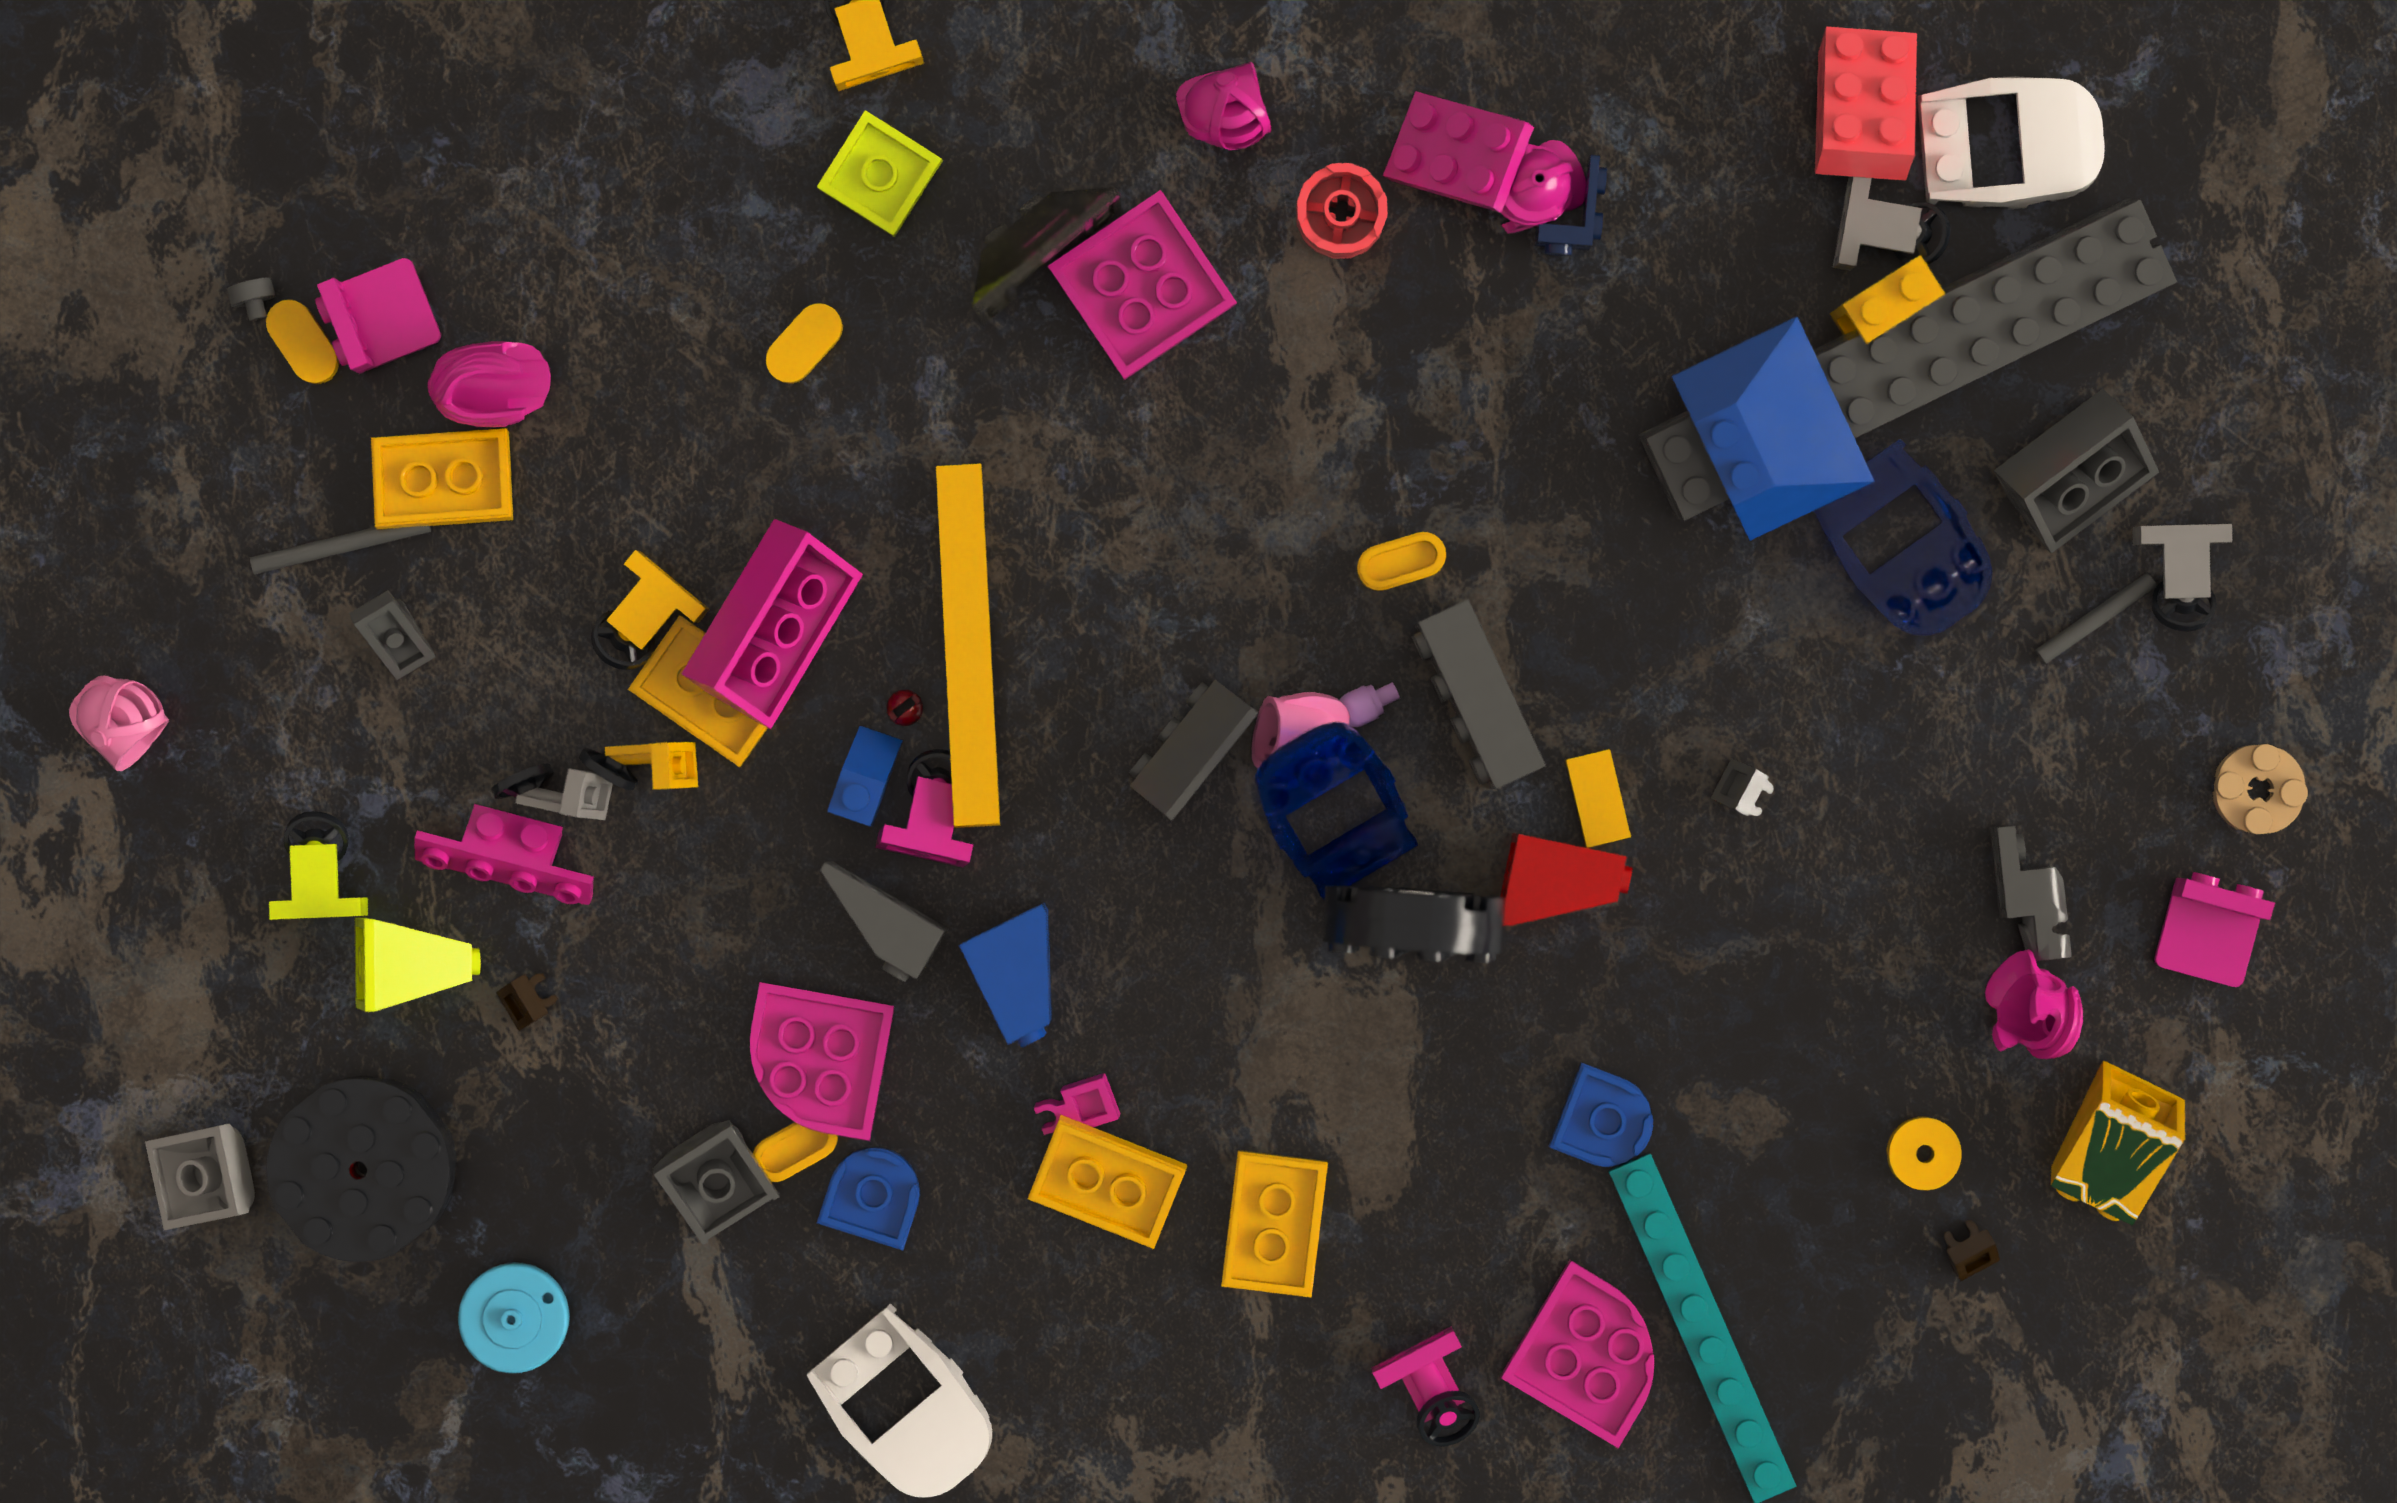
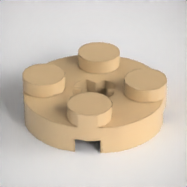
(2263, 763)

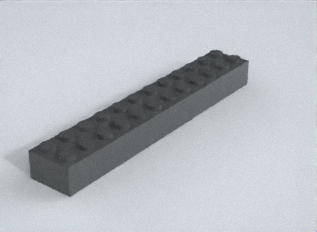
(1955, 339)

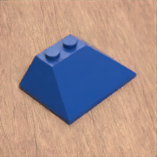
(1773, 428)

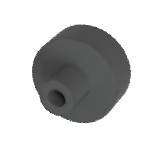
(252, 295)

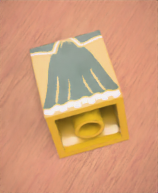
(2119, 1144)

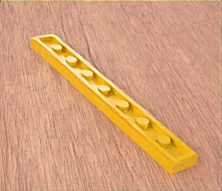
(967, 646)

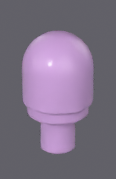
(1367, 704)

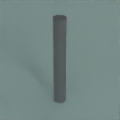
(2096, 618)

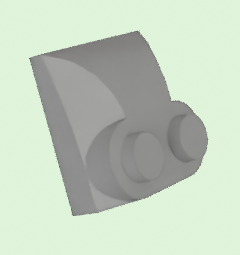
(201, 1176)

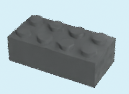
(1479, 696)

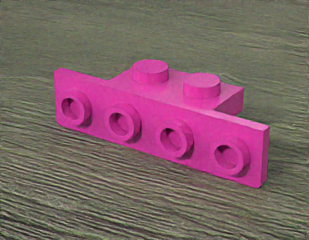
(507, 851)

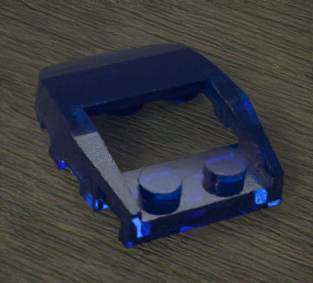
(1934, 577)
(1309, 769)

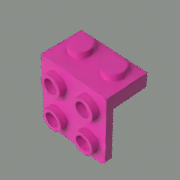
(378, 315)
(2211, 929)

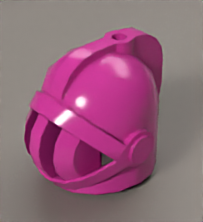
(1224, 108)

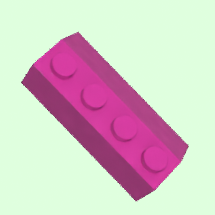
(772, 623)

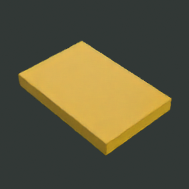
(442, 478)
(689, 705)
(1107, 1181)
(1274, 1223)

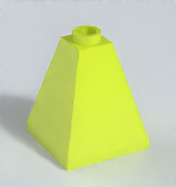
(406, 964)

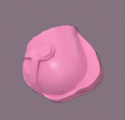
(1290, 717)
(118, 719)

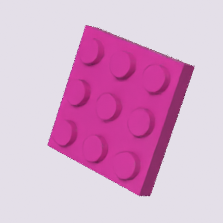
(1142, 284)

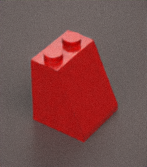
(1558, 878)

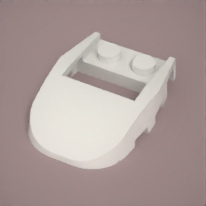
(2056, 133)
(932, 1443)

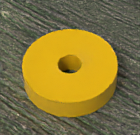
(1942, 1163)

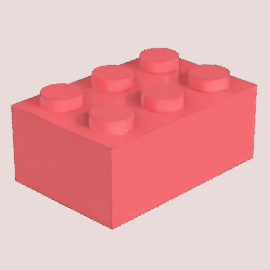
(1866, 103)

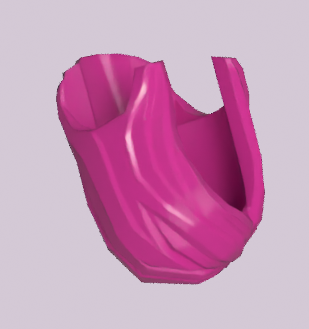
(490, 383)

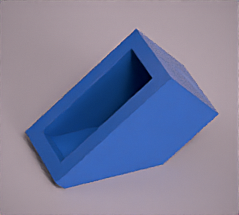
(865, 776)

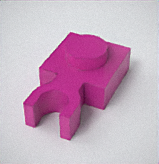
(1084, 1101)

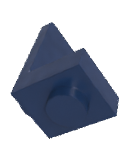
(1561, 239)

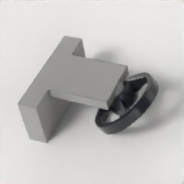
(1885, 227)
(2184, 569)
(583, 795)

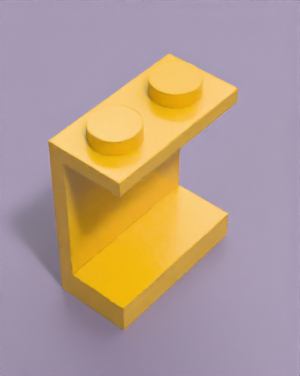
(1889, 301)

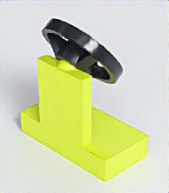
(316, 873)

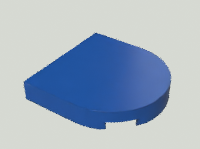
(1603, 1119)
(872, 1197)

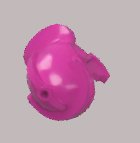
(1541, 202)
(2033, 1008)

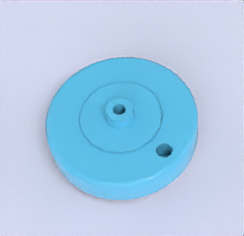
(513, 1317)

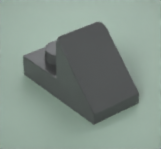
(392, 634)

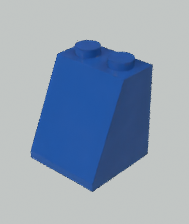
(1014, 973)

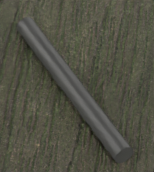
(331, 547)

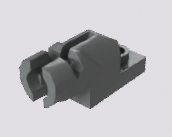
(2030, 894)

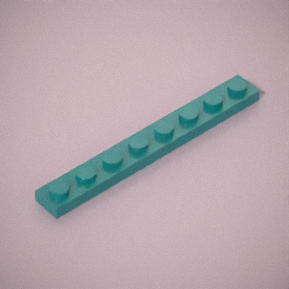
(1702, 1328)

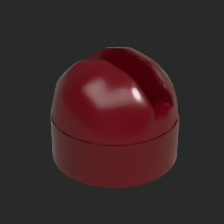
(912, 714)

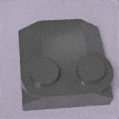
(714, 1179)

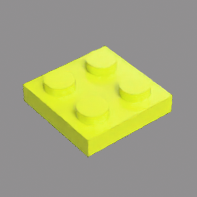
(879, 173)

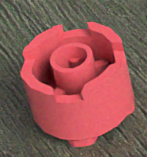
(1363, 197)

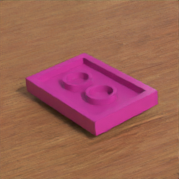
(1458, 151)

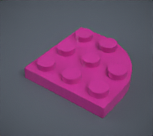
(820, 1057)
(1586, 1355)

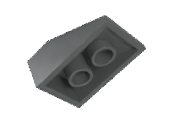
(890, 927)

